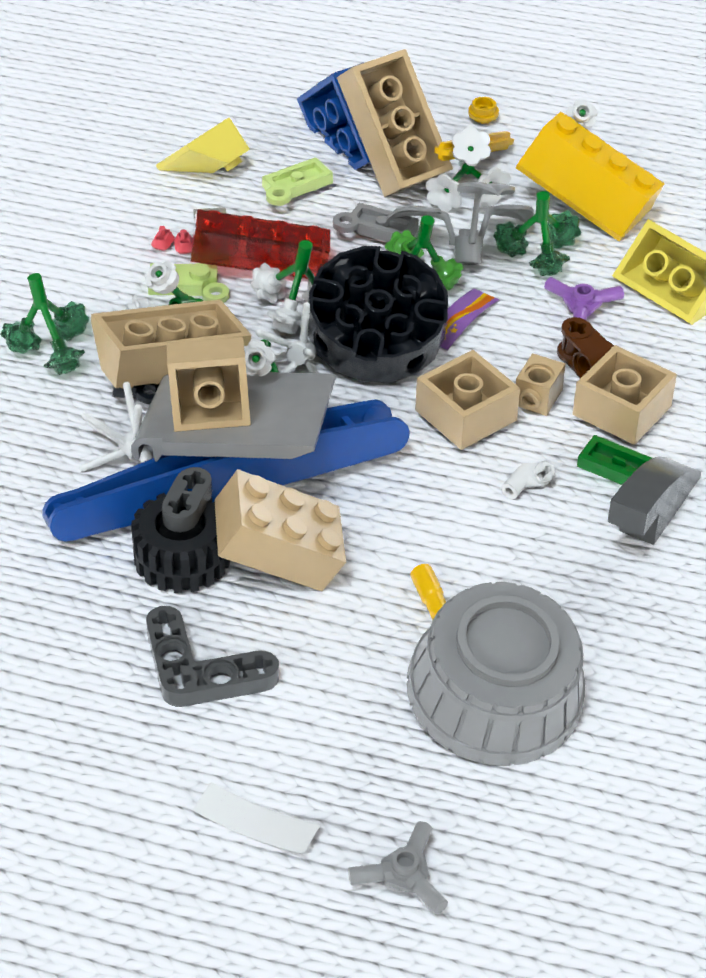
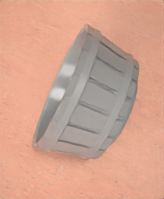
(498, 675)

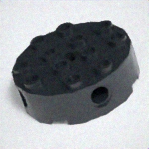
(377, 314)

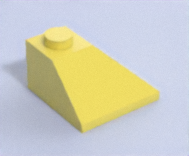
(209, 152)

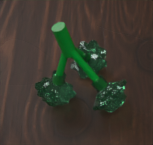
(556, 230)
(67, 324)

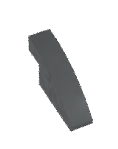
(651, 498)

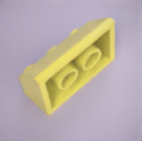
(666, 271)

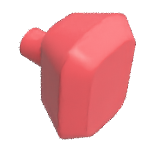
(163, 239)
(183, 242)

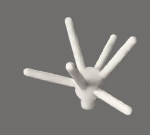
(299, 351)
(125, 441)

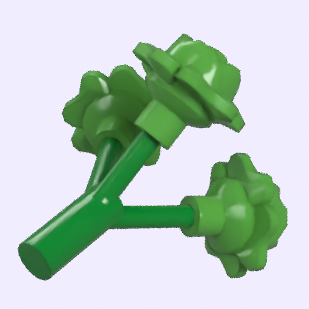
(448, 271)

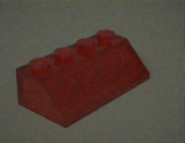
(251, 241)

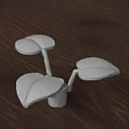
(470, 241)

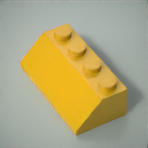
(590, 176)

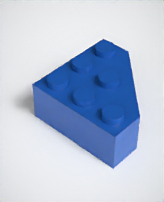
(328, 113)

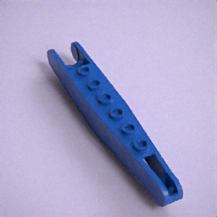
(346, 438)

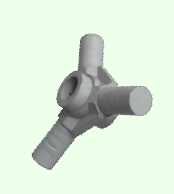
(404, 870)

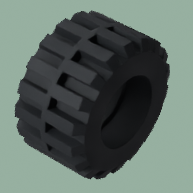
(176, 558)

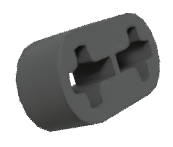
(180, 497)

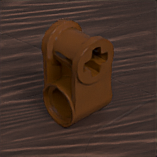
(581, 345)

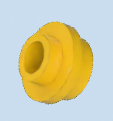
(483, 110)

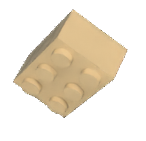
(279, 530)

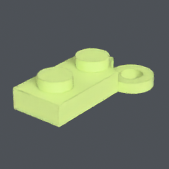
(296, 181)
(199, 280)

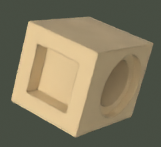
(540, 383)

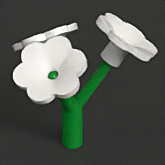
(469, 149)

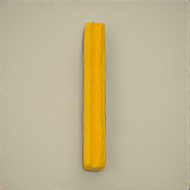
(498, 142)

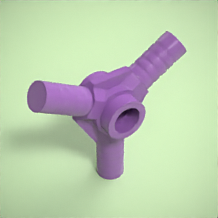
(582, 298)

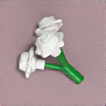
(270, 285)

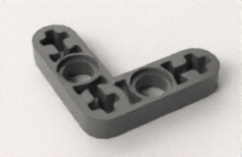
(197, 675)

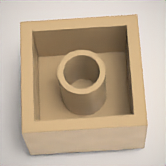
(208, 384)
(624, 394)
(467, 399)

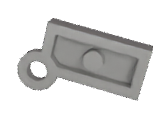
(371, 222)

